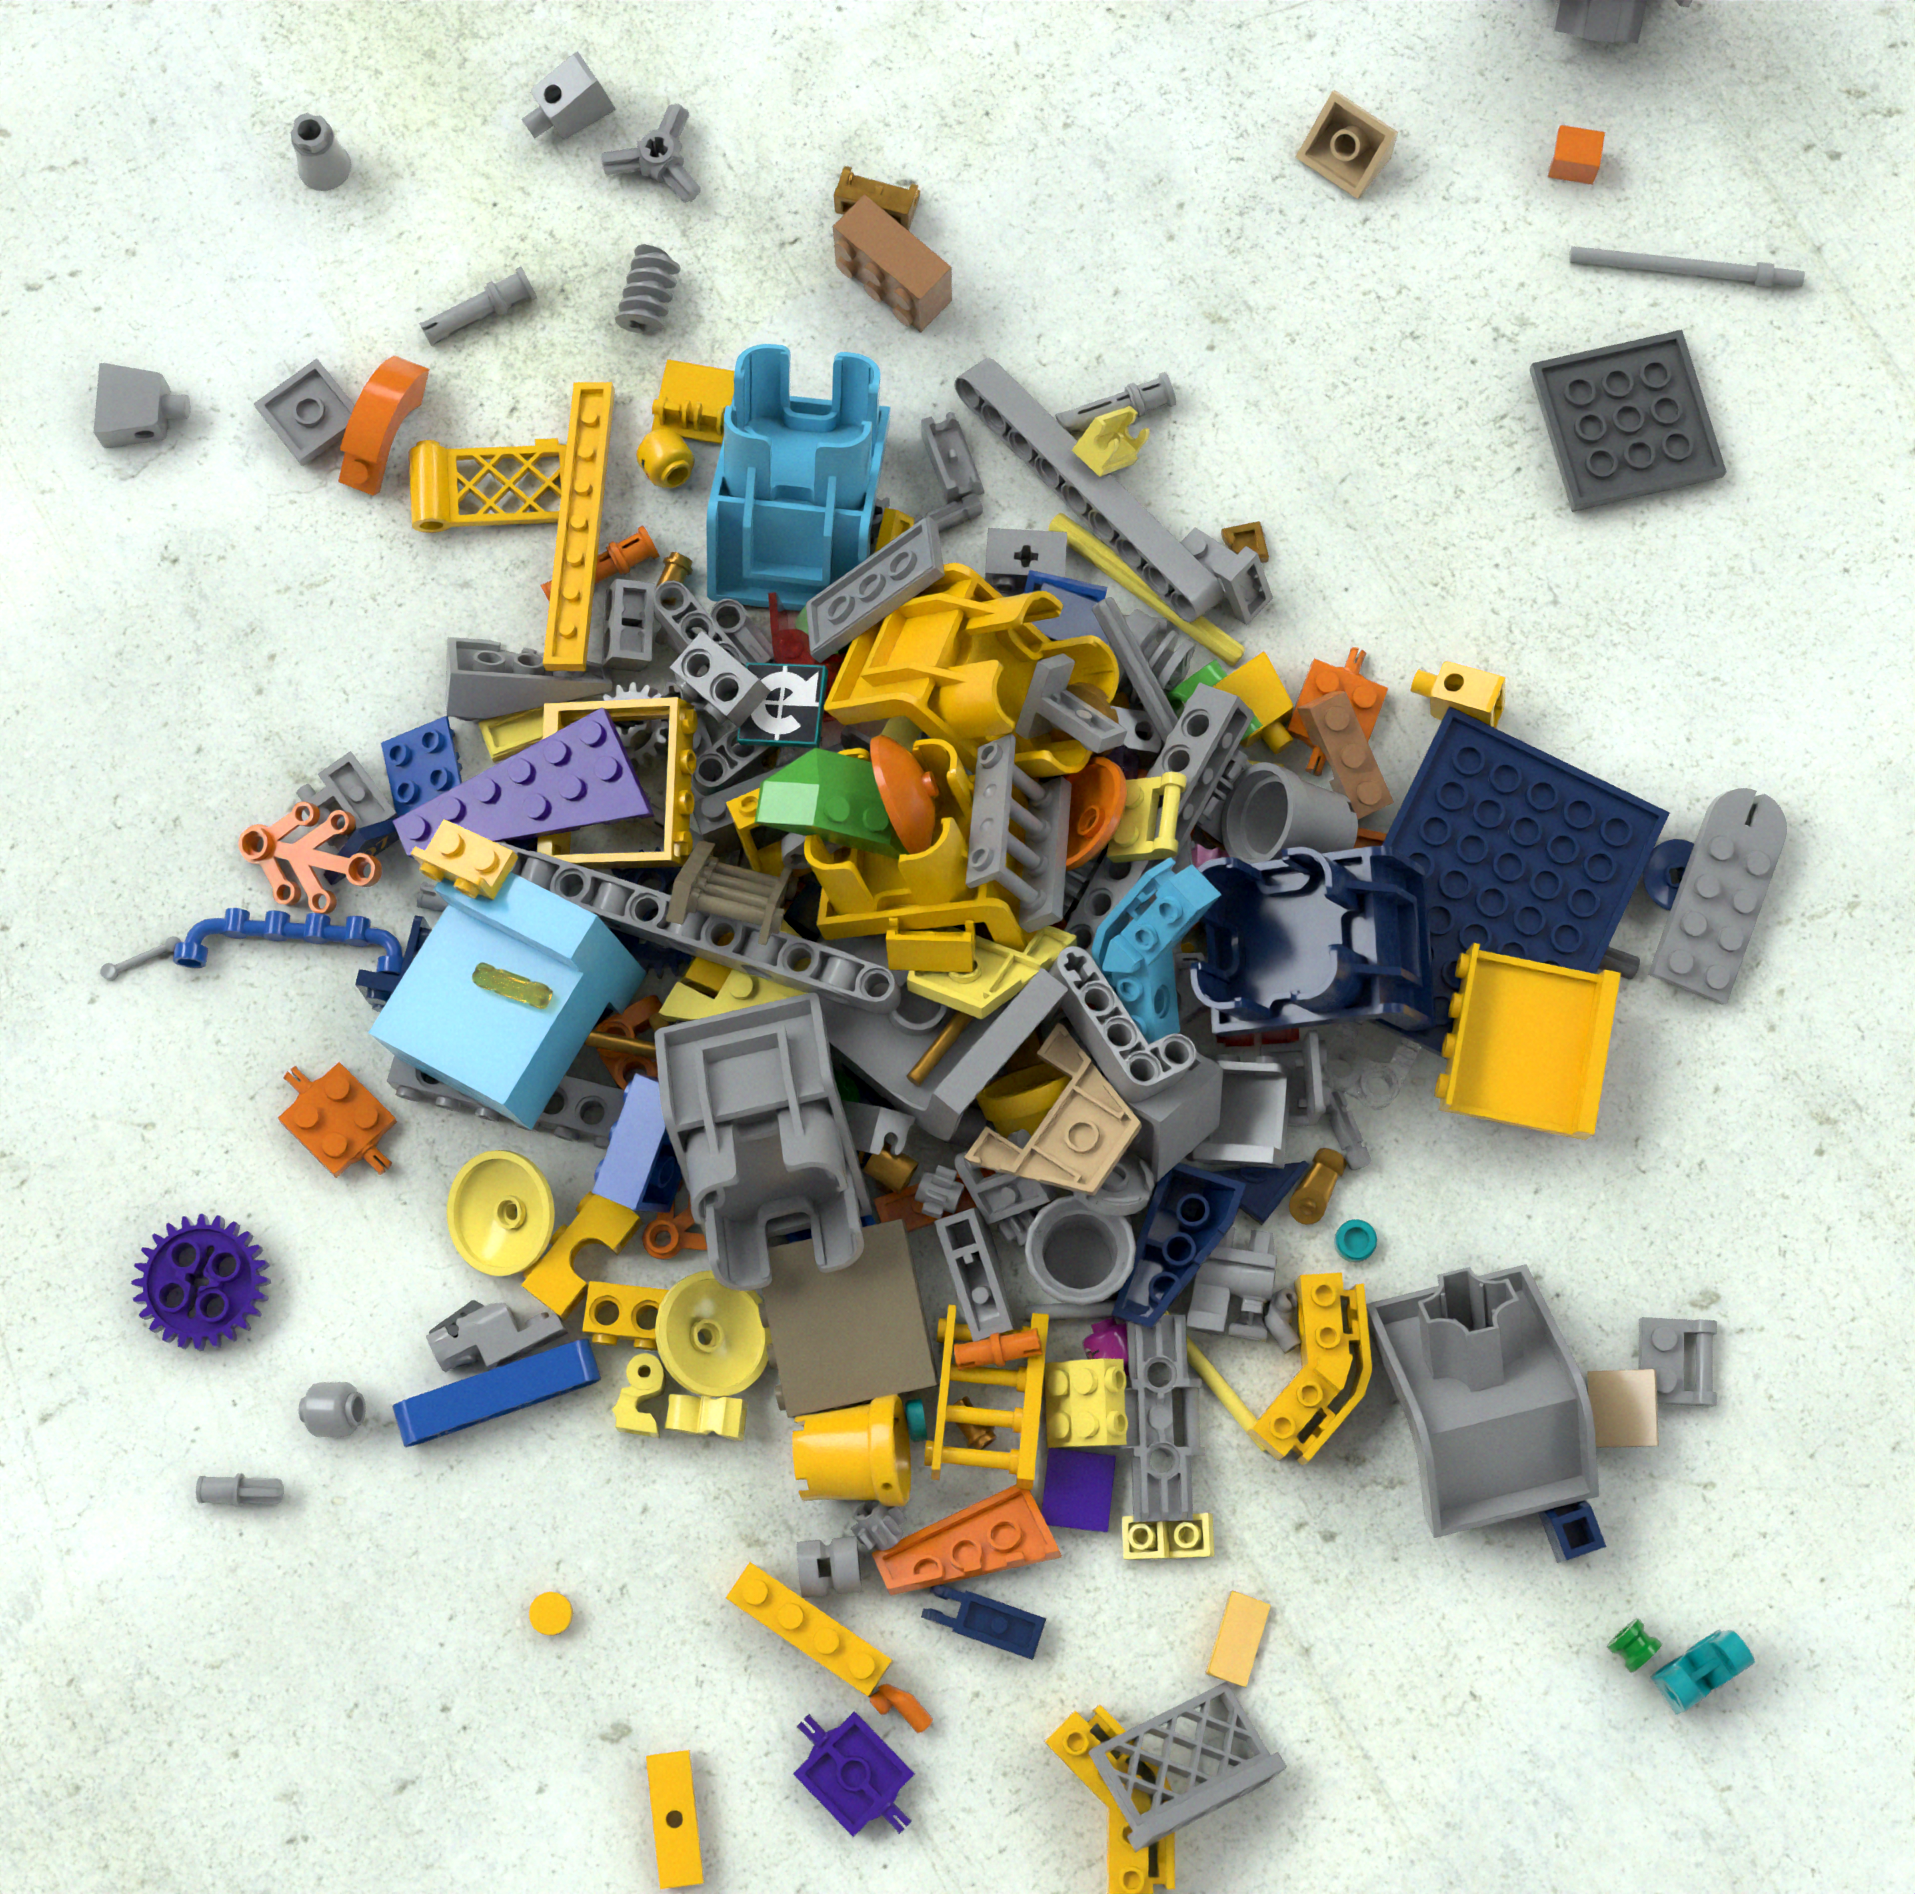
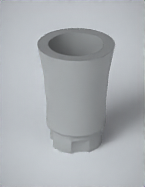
(320, 157)

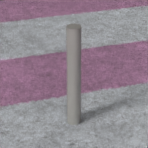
(1068, 1311)

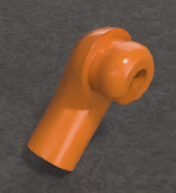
(905, 1704)

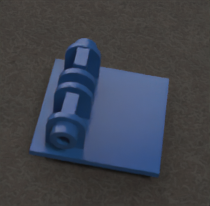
(421, 764)

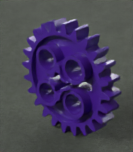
(164, 1274)

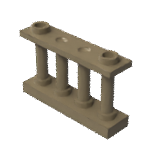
(731, 892)

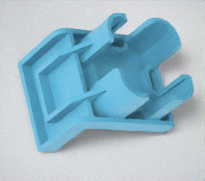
(794, 480)

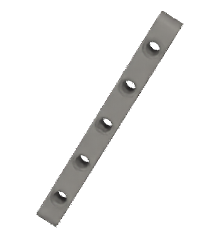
(623, 904)

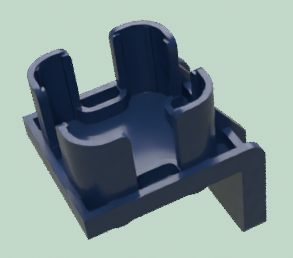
(1317, 942)

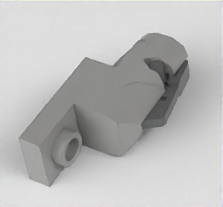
(490, 1333)

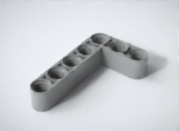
(677, 624)

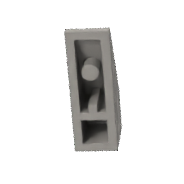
(976, 1272)

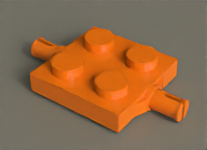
(1324, 678)
(337, 1120)

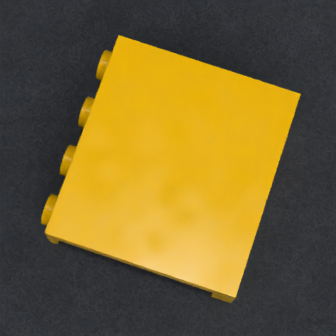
(1527, 1043)

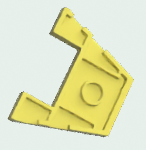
(996, 973)
(738, 992)

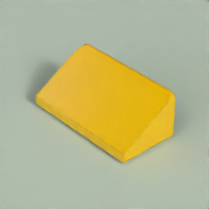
(1238, 1638)

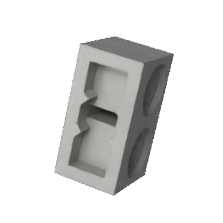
(628, 625)
(723, 675)

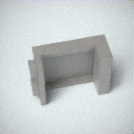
(1251, 1114)

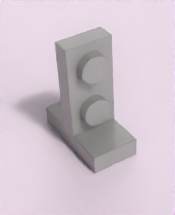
(1238, 574)
(1052, 706)

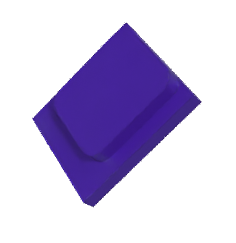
(1078, 1490)

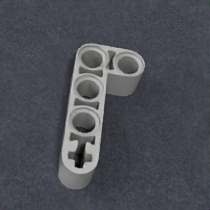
(1088, 985)

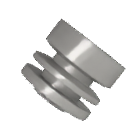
(1166, 664)

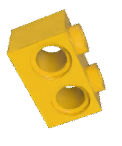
(631, 1303)

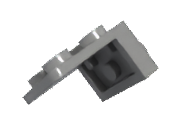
(1308, 1091)

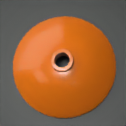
(905, 792)
(1095, 809)

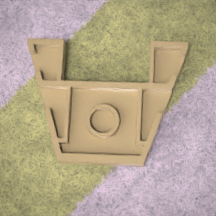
(1078, 1136)

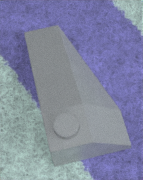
(500, 682)

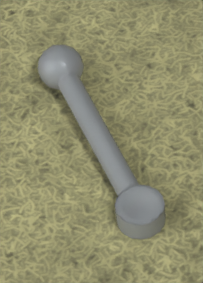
(111, 971)

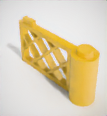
(436, 480)

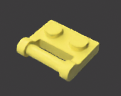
(1136, 831)

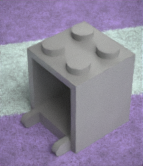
(1177, 1116)

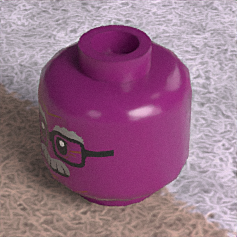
(1107, 1342)

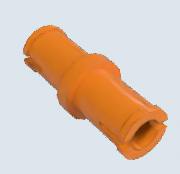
(998, 1349)

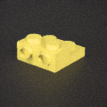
(1085, 1403)

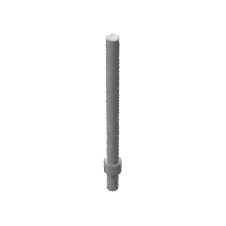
(1762, 274)

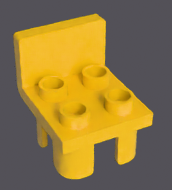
(962, 669)
(923, 887)

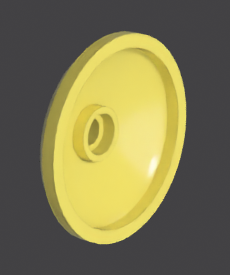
(484, 1216)
(732, 1330)

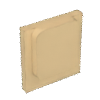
(1624, 1407)

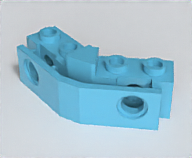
(1139, 954)

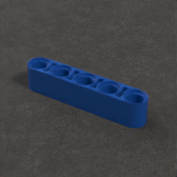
(496, 1392)

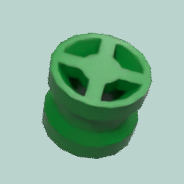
(1634, 1645)

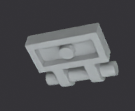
(354, 792)

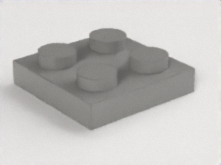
(307, 412)

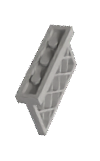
(1195, 1801)

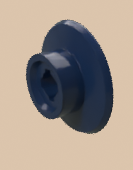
(1656, 875)

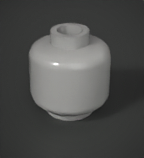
(332, 1409)

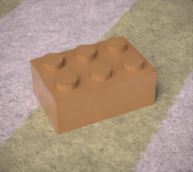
(892, 264)

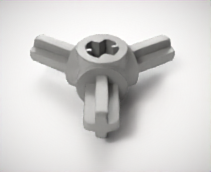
(662, 168)

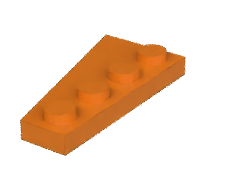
(974, 1542)

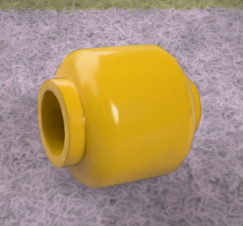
(665, 458)

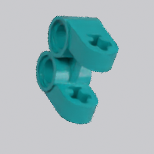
(1702, 1669)

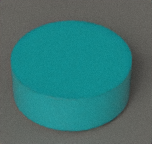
(1355, 1240)
(916, 1420)

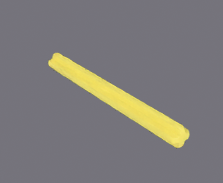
(1109, 563)

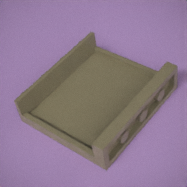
(849, 1329)

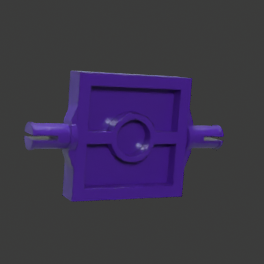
(853, 1774)

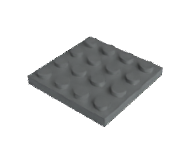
(1627, 420)

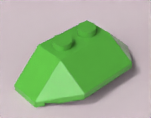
(829, 798)

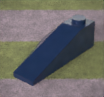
(1179, 1233)

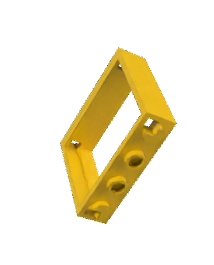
(680, 767)

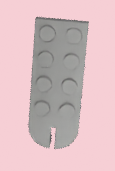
(1721, 894)

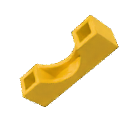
(809, 1629)

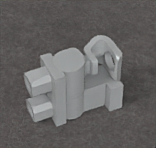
(1234, 1273)

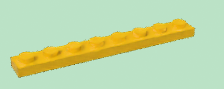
(579, 527)

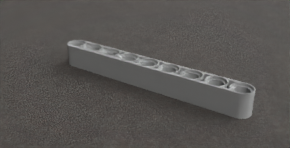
(1096, 500)

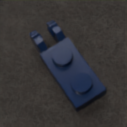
(989, 1621)

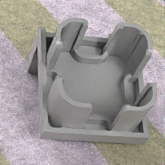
(762, 1136)

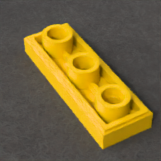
(676, 1847)

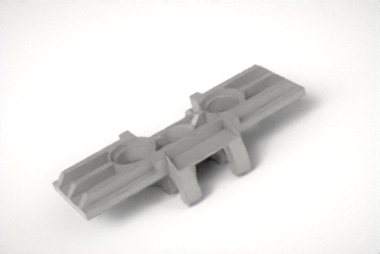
(1150, 1421)

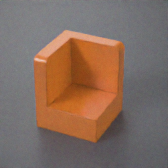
(1577, 154)

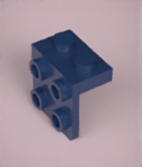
(379, 986)

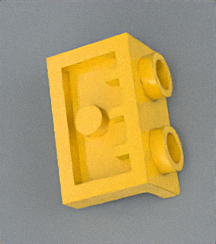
(467, 860)

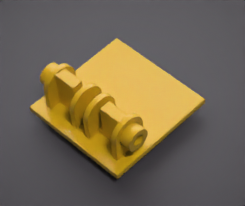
(693, 401)

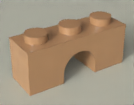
(1338, 734)

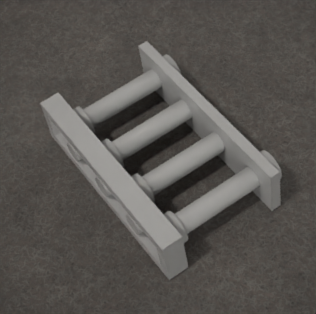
(1045, 838)

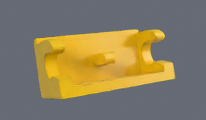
(931, 949)

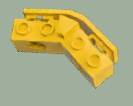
(1323, 1370)
(1125, 1868)

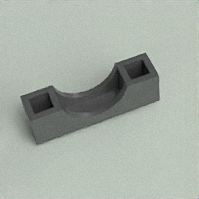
(714, 816)

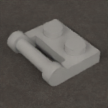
(1002, 1193)
(1663, 1350)

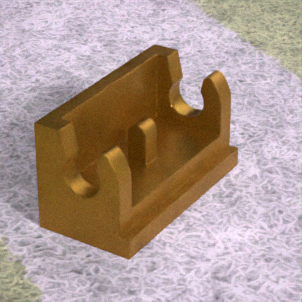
(894, 200)

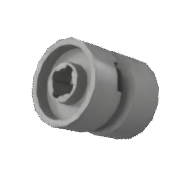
(844, 1566)

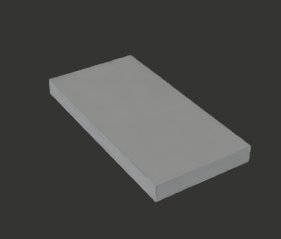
(874, 589)

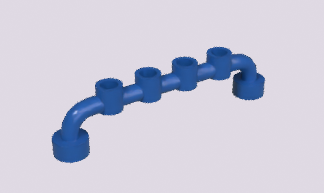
(278, 928)

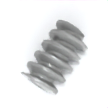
(646, 290)

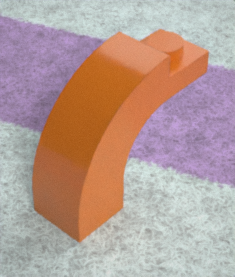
(376, 417)

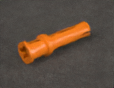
(620, 557)

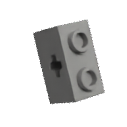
(1008, 548)

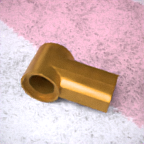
(891, 1171)

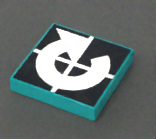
(792, 709)

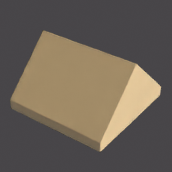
(1347, 145)

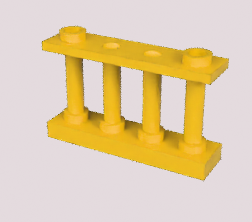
(1022, 1420)

